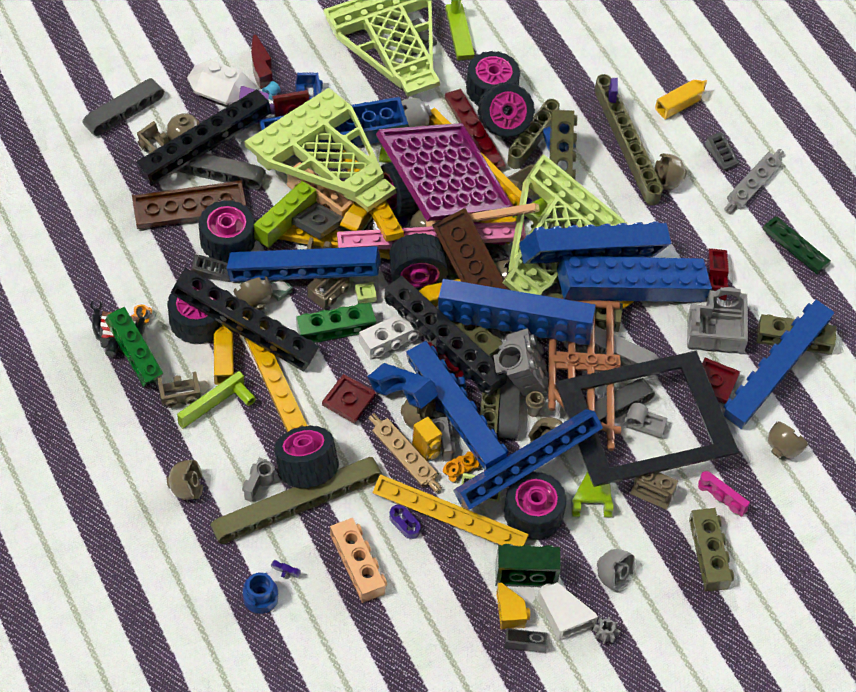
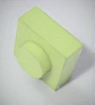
(365, 292)

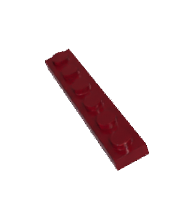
(465, 114)

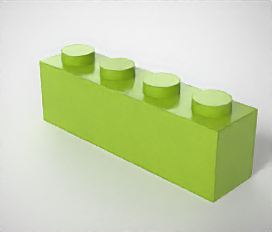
(279, 217)

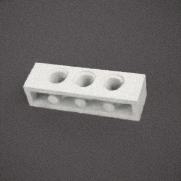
(387, 330)

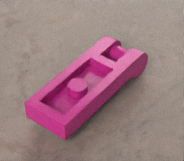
(723, 493)

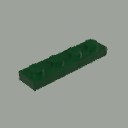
(796, 245)

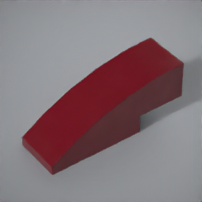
(261, 63)
(718, 269)

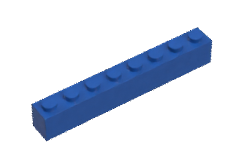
(304, 263)
(778, 364)
(457, 407)
(527, 459)

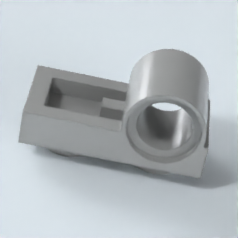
(645, 421)
(447, 445)
(256, 479)

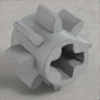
(609, 631)

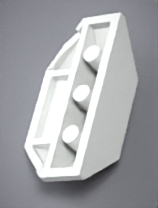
(218, 82)

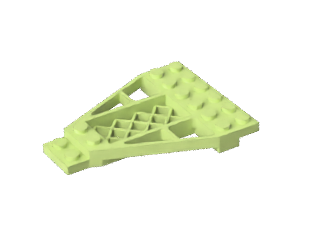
(365, 14)
(316, 122)
(575, 205)

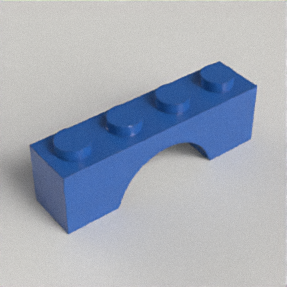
(416, 388)

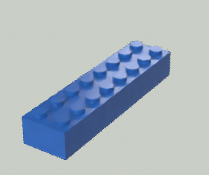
(372, 117)
(601, 241)
(633, 279)
(516, 311)

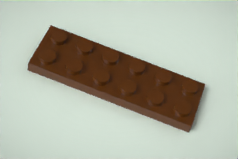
(182, 204)
(467, 250)

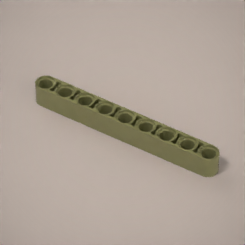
(629, 142)
(294, 501)

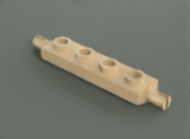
(405, 453)

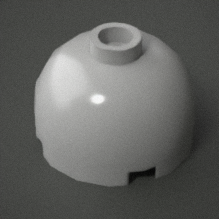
(416, 112)
(615, 568)

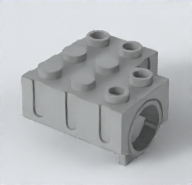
(720, 323)
(529, 372)

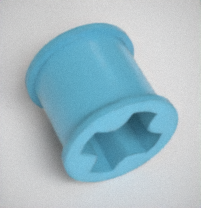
(272, 89)

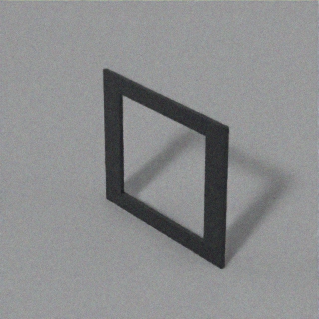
(702, 393)

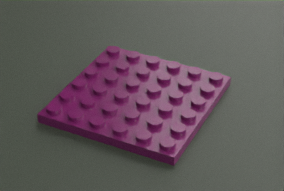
(443, 170)

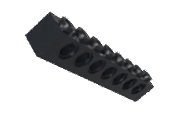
(203, 137)
(442, 326)
(248, 328)

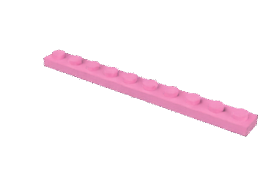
(367, 238)

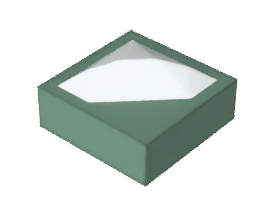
(280, 289)

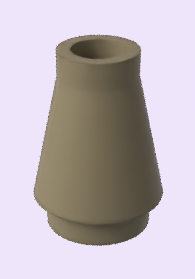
(534, 403)

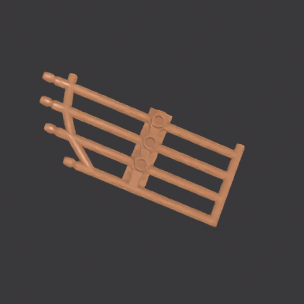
(588, 362)

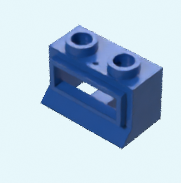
(309, 80)

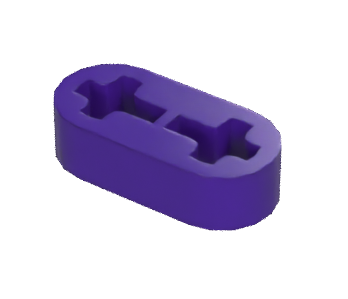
(401, 523)

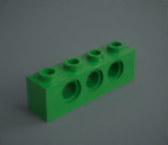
(344, 328)
(133, 346)

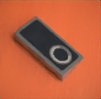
(526, 640)

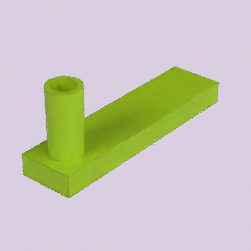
(459, 30)
(232, 385)

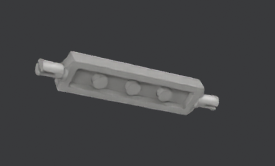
(754, 180)

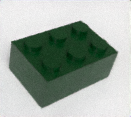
(527, 565)

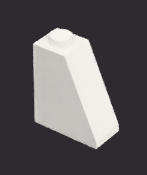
(564, 611)

